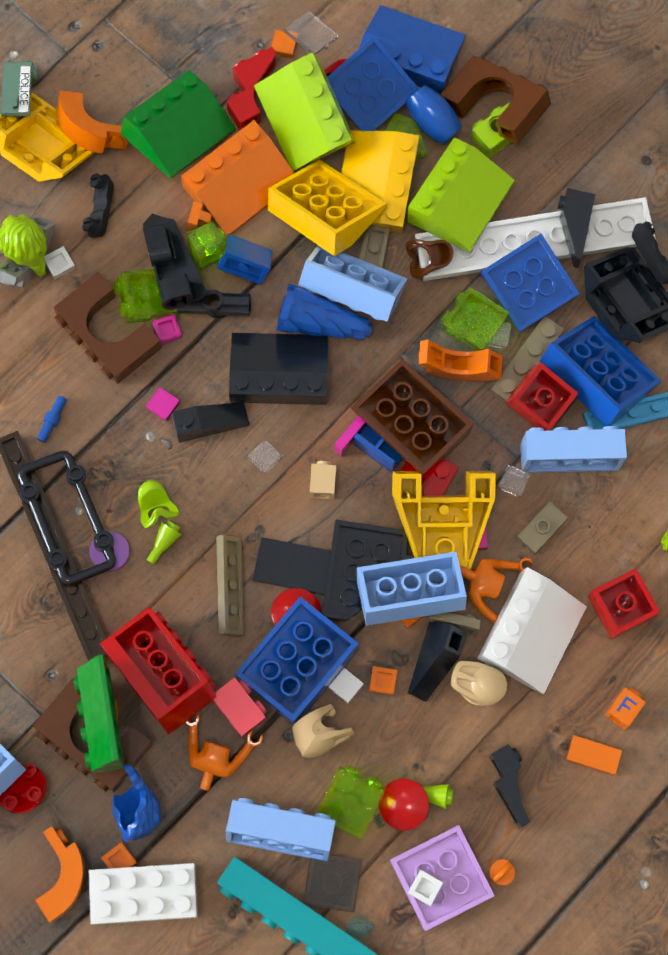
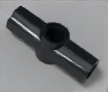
(229, 304)

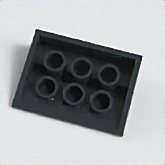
(278, 368)

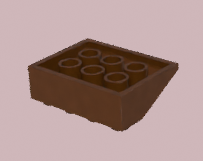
(413, 417)

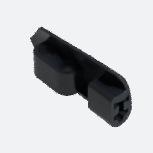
(172, 263)

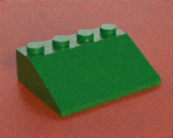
(177, 124)
(99, 715)

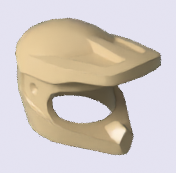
(479, 683)
(313, 737)

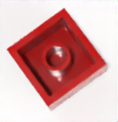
(541, 397)
(623, 603)

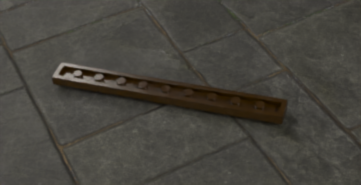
(73, 596)

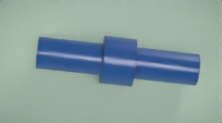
(51, 419)

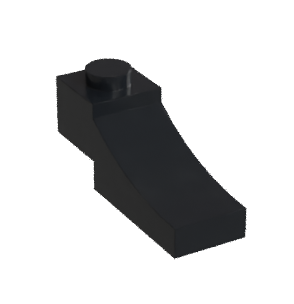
(506, 764)

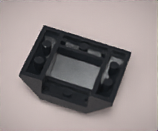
(626, 296)

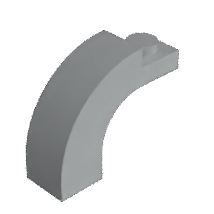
(19, 275)

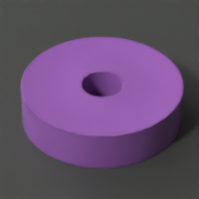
(121, 552)

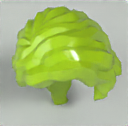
(24, 242)

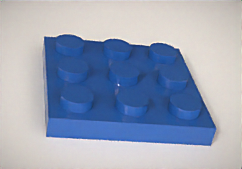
(371, 85)
(529, 282)

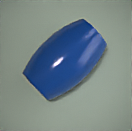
(433, 115)

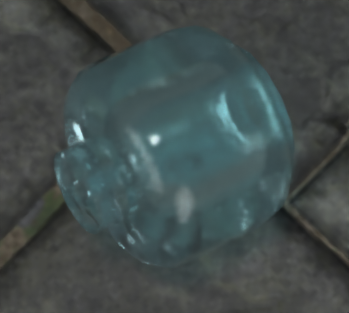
(360, 927)

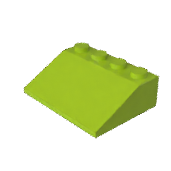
(304, 112)
(460, 196)

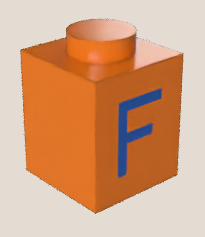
(625, 707)

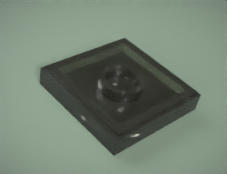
(332, 883)

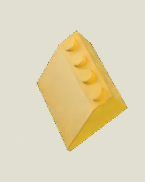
(384, 167)
(324, 206)

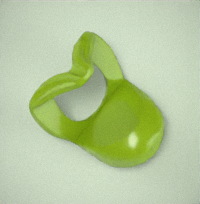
(151, 496)

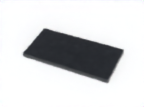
(292, 565)

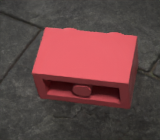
(239, 707)

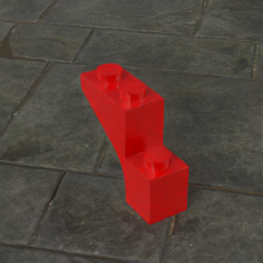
(246, 75)

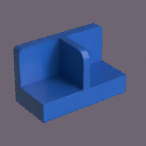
(245, 259)
(377, 448)

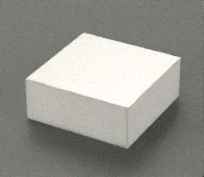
(59, 263)
(345, 686)
(425, 888)

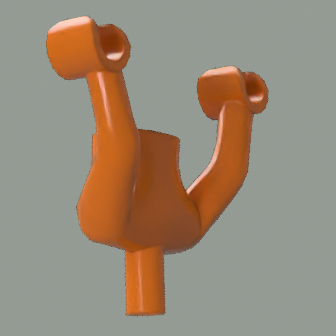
(488, 582)
(214, 757)

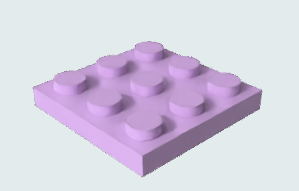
(451, 862)

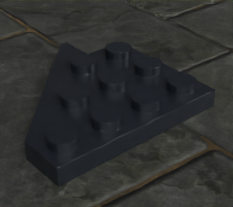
(355, 547)

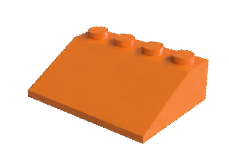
(237, 178)

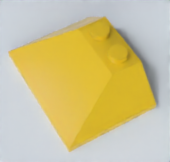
(38, 143)

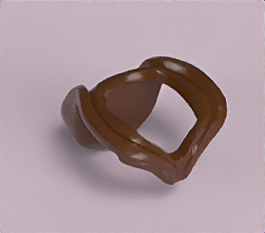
(439, 253)

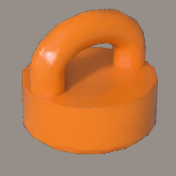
(502, 872)

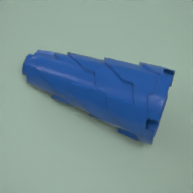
(317, 316)

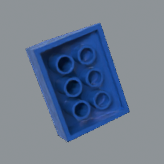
(418, 46)
(600, 370)
(297, 661)

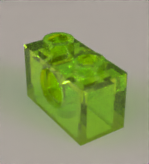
(206, 245)

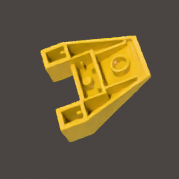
(444, 521)

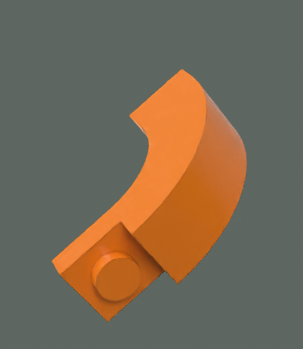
(82, 128)
(459, 365)
(71, 880)

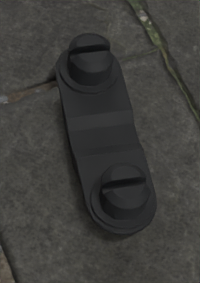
(97, 222)
(648, 247)

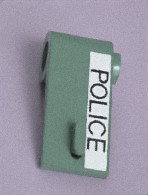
(16, 87)

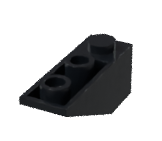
(437, 656)

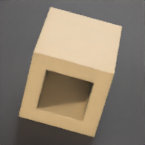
(322, 480)

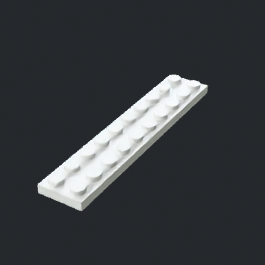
(608, 230)

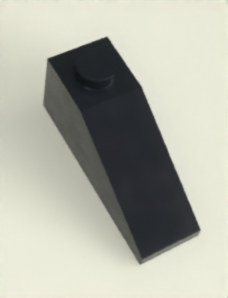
(575, 219)
(209, 420)

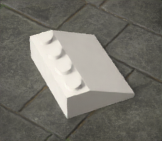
(532, 630)

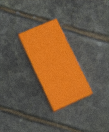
(593, 755)

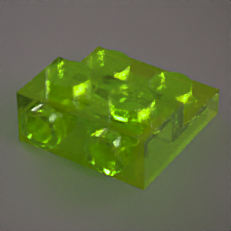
(140, 296)
(474, 319)
(352, 800)

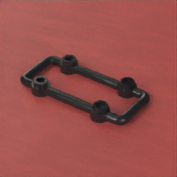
(57, 558)

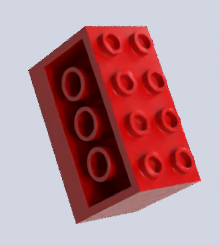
(160, 669)

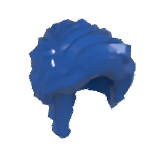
(137, 809)

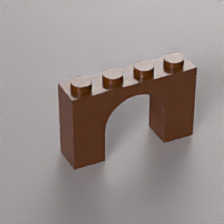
(482, 77)
(117, 358)
(57, 726)

